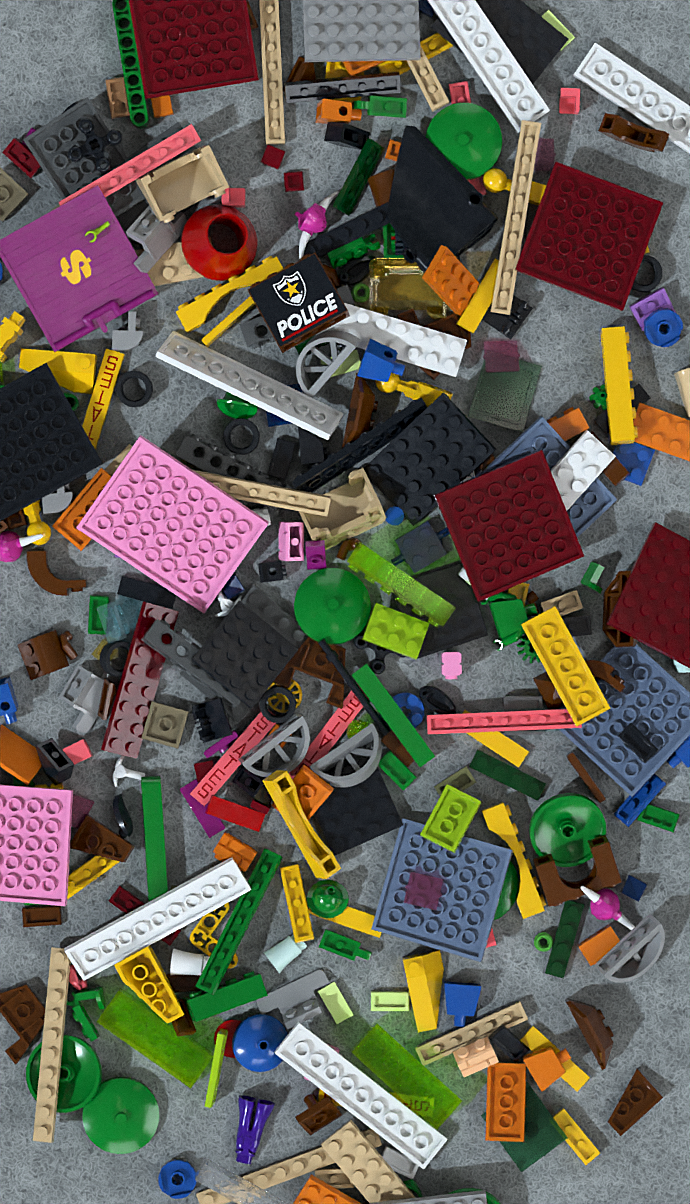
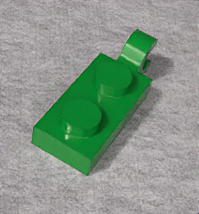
(383, 106)
(352, 250)
(343, 946)
(80, 1014)

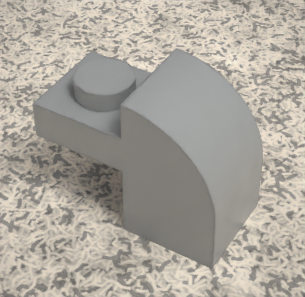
(128, 339)
(57, 501)

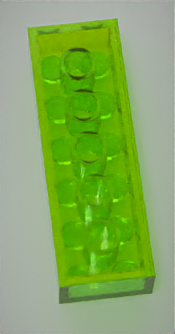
(400, 584)
(155, 1038)
(405, 1076)

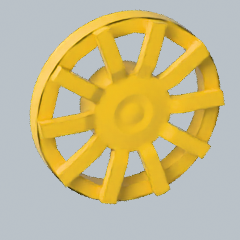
(282, 698)

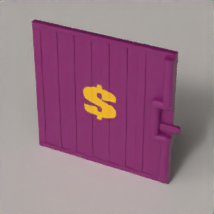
(74, 281)

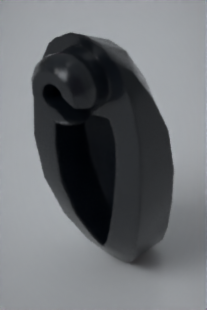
(356, 271)
(437, 700)
(122, 816)

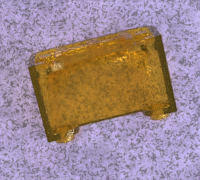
(400, 286)

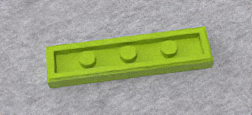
(216, 1068)

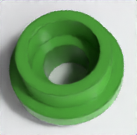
(354, 292)
(547, 946)

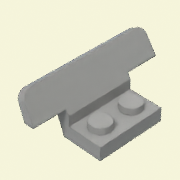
(154, 236)
(84, 693)
(296, 1000)

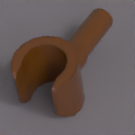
(531, 598)

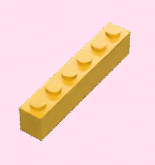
(617, 385)

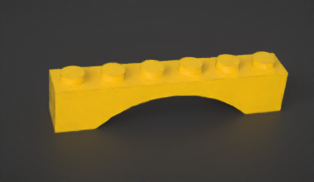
(196, 313)
(314, 850)
(527, 898)

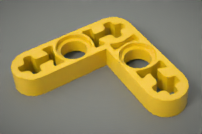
(207, 931)

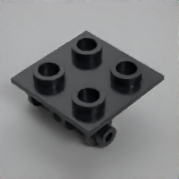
(510, 323)
(212, 720)

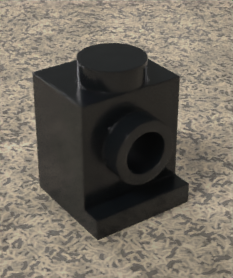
(264, 571)

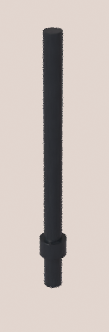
(332, 656)

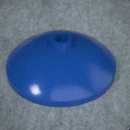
(250, 1035)

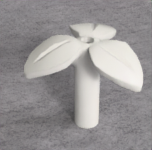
(226, 604)
(121, 771)

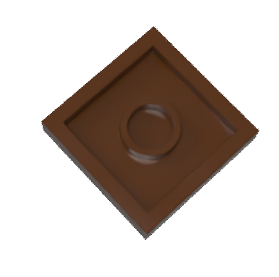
(318, 1114)

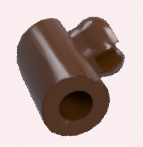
(332, 273)
(347, 546)
(66, 646)

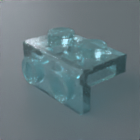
(112, 622)

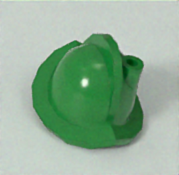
(236, 407)
(327, 898)

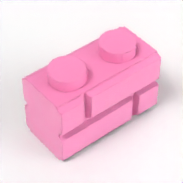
(291, 541)
(451, 664)

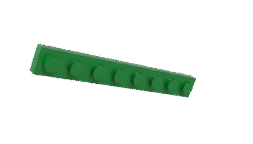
(238, 922)

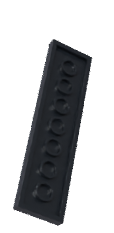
(356, 451)

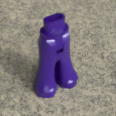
(249, 1138)

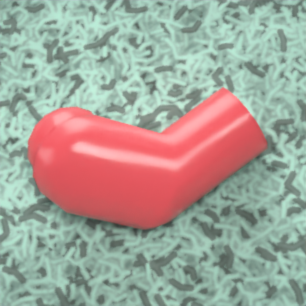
(74, 980)

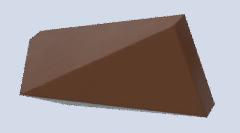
(301, 71)
(548, 691)
(107, 699)

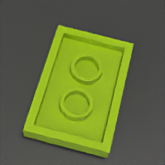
(395, 631)
(450, 818)

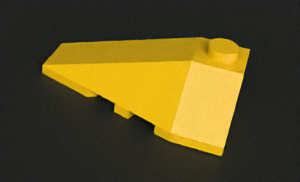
(70, 369)
(149, 982)
(424, 982)

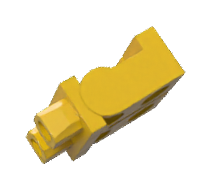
(9, 332)

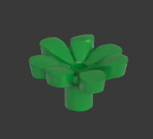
(597, 397)

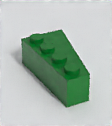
(227, 996)

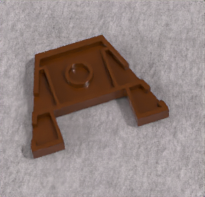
(445, 325)
(312, 661)
(25, 1016)

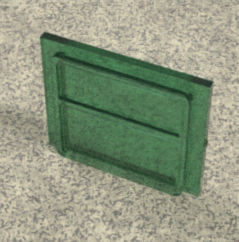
(505, 396)
(541, 1133)

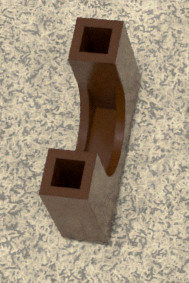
(602, 875)

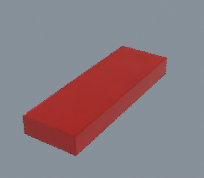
(235, 813)

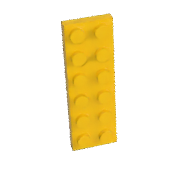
(565, 666)

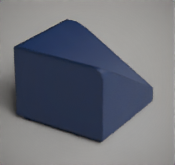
(233, 587)
(633, 888)

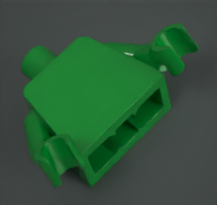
(508, 616)

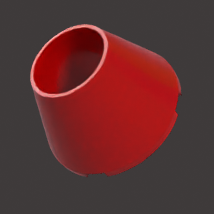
(204, 257)

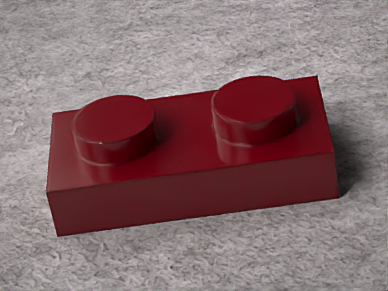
(22, 157)

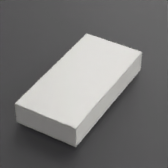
(399, 1162)

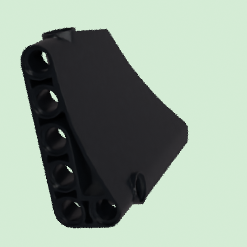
(433, 203)

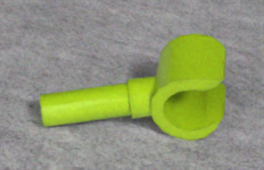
(97, 230)

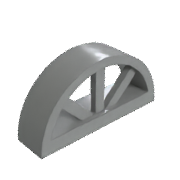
(334, 337)
(272, 741)
(343, 752)
(647, 931)

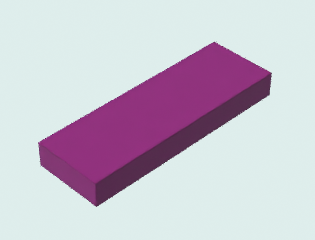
(211, 824)

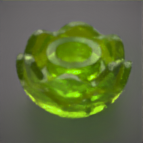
(355, 727)

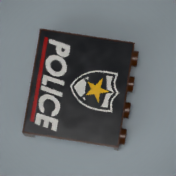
(298, 302)

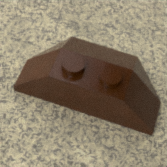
(360, 411)
(610, 598)
(593, 1029)

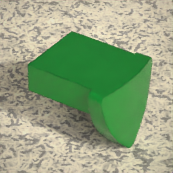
(592, 576)
(92, 993)

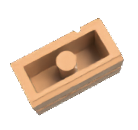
(475, 1056)

